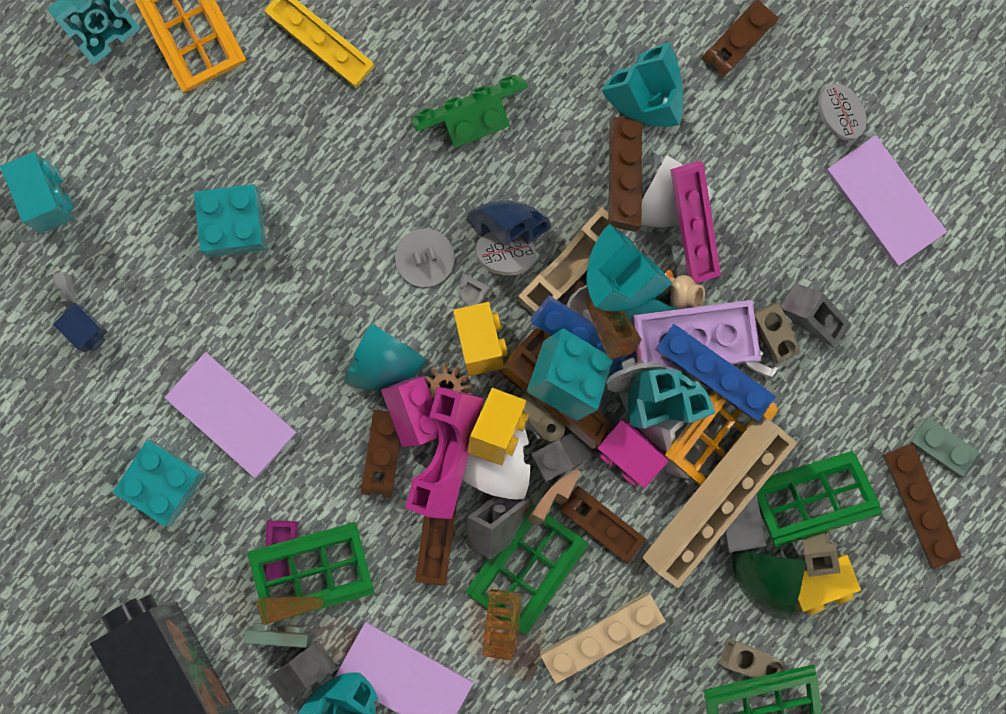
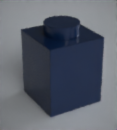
(81, 328)

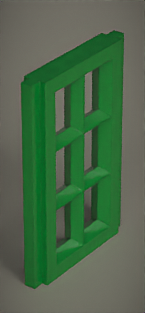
(823, 523)
(310, 543)
(550, 584)
(767, 684)

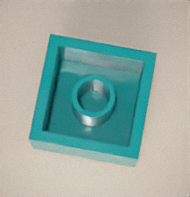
(38, 192)
(230, 220)
(570, 375)
(159, 483)

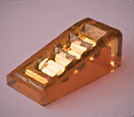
(614, 343)
(280, 608)
(500, 644)

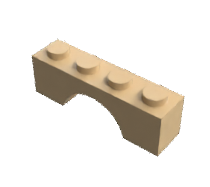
(567, 267)
(602, 638)

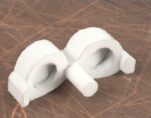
(760, 368)

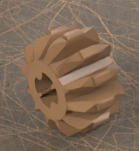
(448, 378)

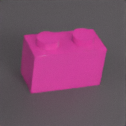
(410, 411)
(632, 453)

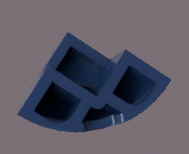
(508, 221)

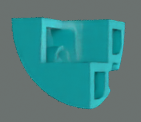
(649, 89)
(621, 274)
(382, 361)
(665, 396)
(342, 695)

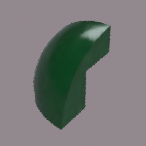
(769, 581)

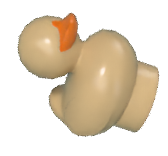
(684, 292)

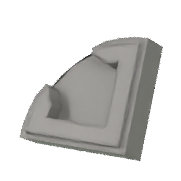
(65, 283)
(472, 290)

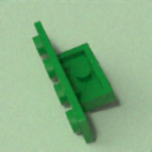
(473, 115)

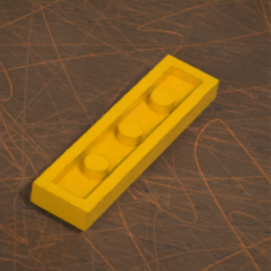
(320, 40)

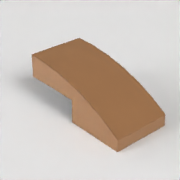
(558, 493)

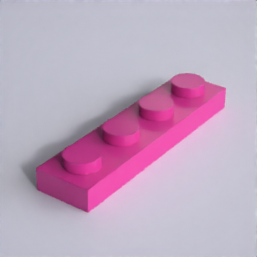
(695, 221)

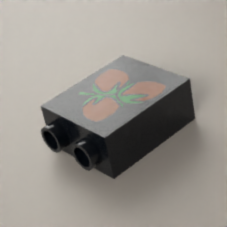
(158, 661)

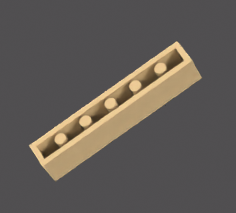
(719, 501)

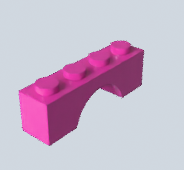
(437, 488)

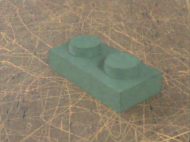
(944, 447)
(291, 636)

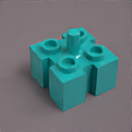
(94, 24)

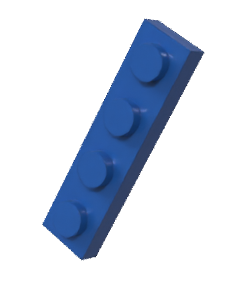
(555, 315)
(715, 373)

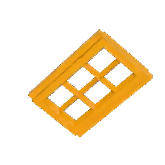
(174, 56)
(695, 429)

